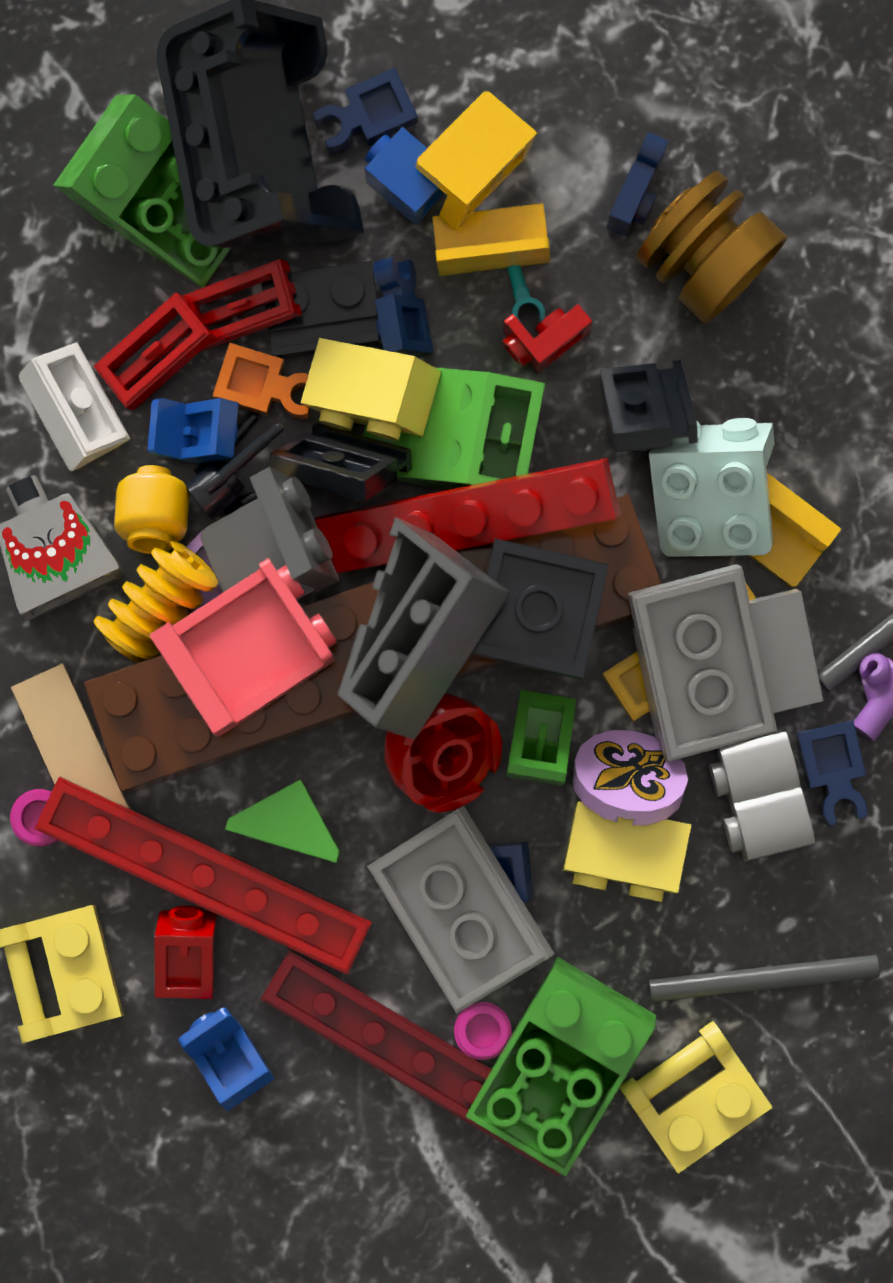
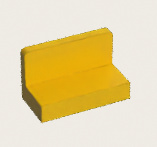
(475, 156)
(492, 240)
(798, 535)

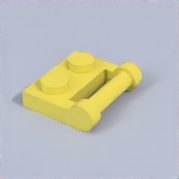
(77, 967)
(707, 1112)

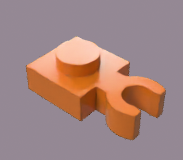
(256, 381)

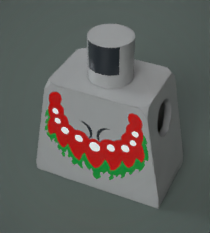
(52, 550)

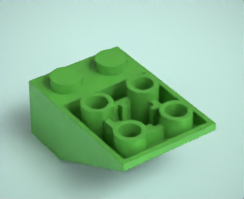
(133, 185)
(475, 431)
(562, 1066)

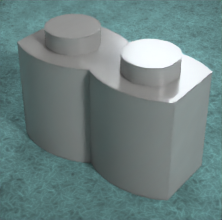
(762, 797)

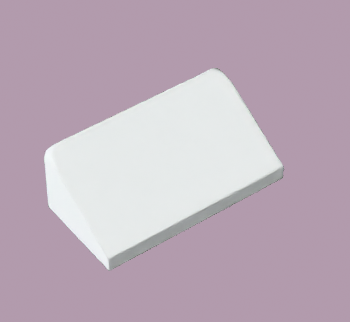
(73, 405)

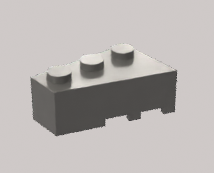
(419, 631)

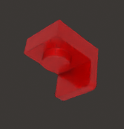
(556, 336)
(185, 953)

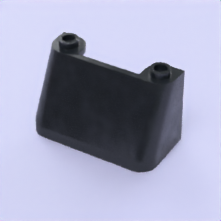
(243, 129)

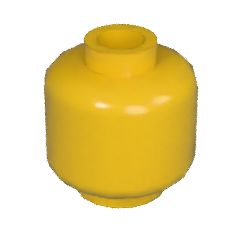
(151, 509)

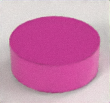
(25, 817)
(482, 1030)

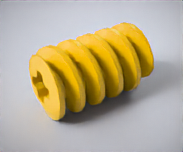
(160, 601)

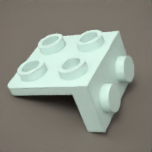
(714, 491)

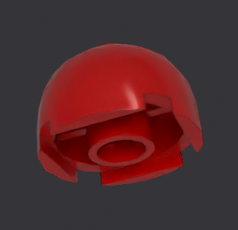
(446, 757)

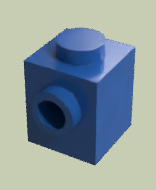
(395, 177)

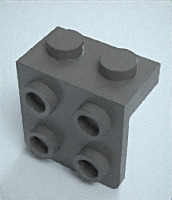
(274, 528)

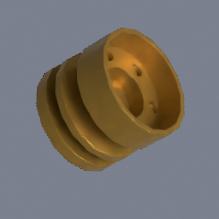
(710, 246)

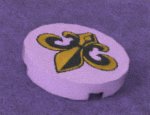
(628, 777)

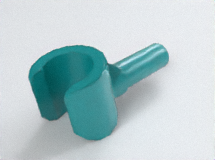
(522, 294)

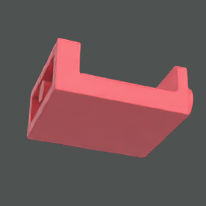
(246, 647)

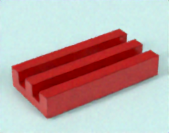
(282, 291)
(168, 366)

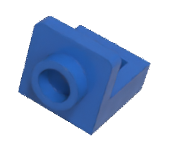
(193, 430)
(226, 1057)

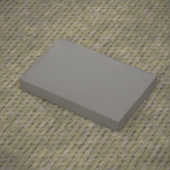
(784, 650)
(702, 662)
(460, 909)

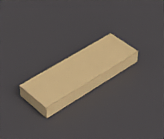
(66, 732)

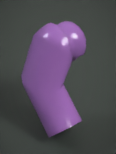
(877, 681)

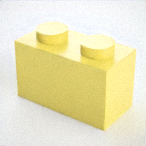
(370, 388)
(638, 855)

